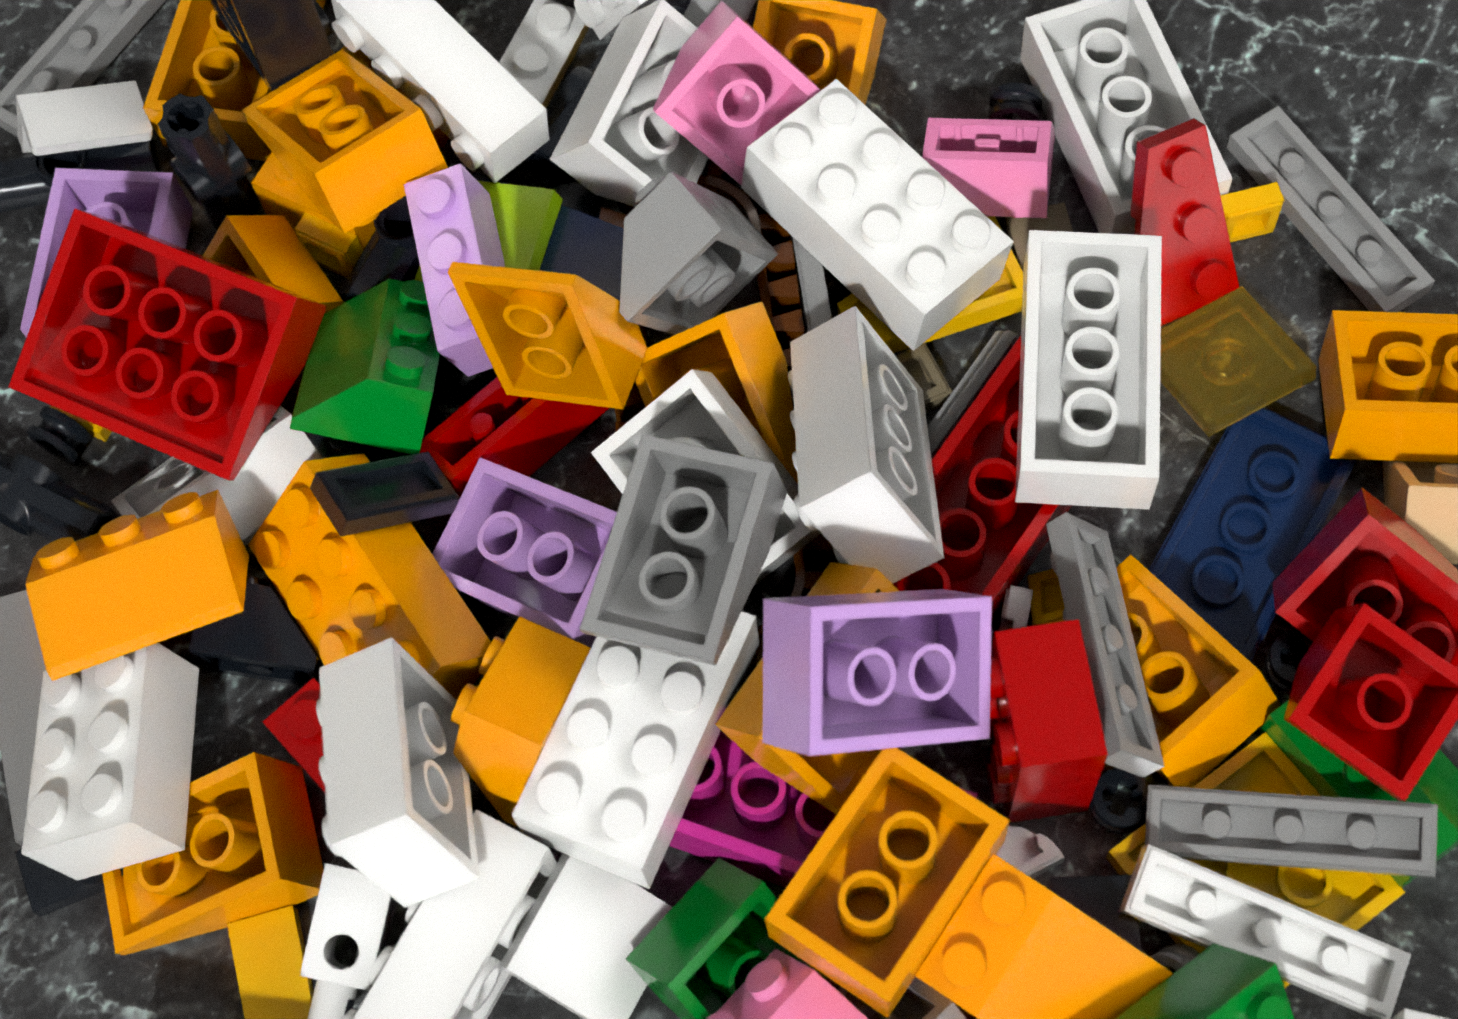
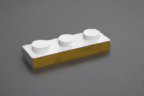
(544, 47)

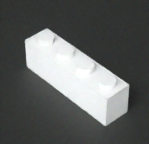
(449, 77)

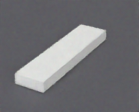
(1303, 945)

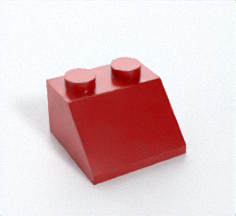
(1374, 698)

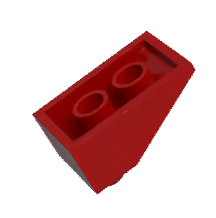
(1377, 561)

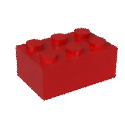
(1043, 722)

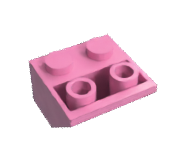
(995, 162)

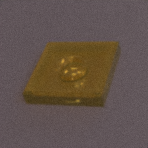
(1230, 361)

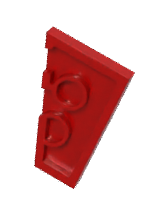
(1181, 201)

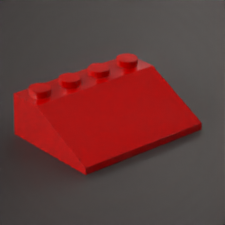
(164, 344)

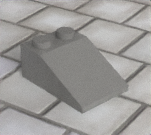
(684, 549)

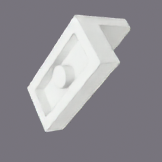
(81, 118)

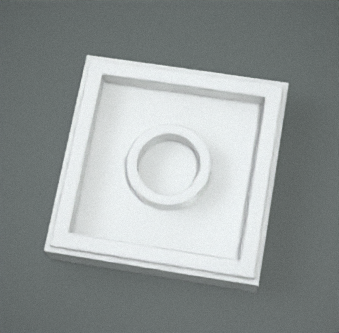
(580, 938)

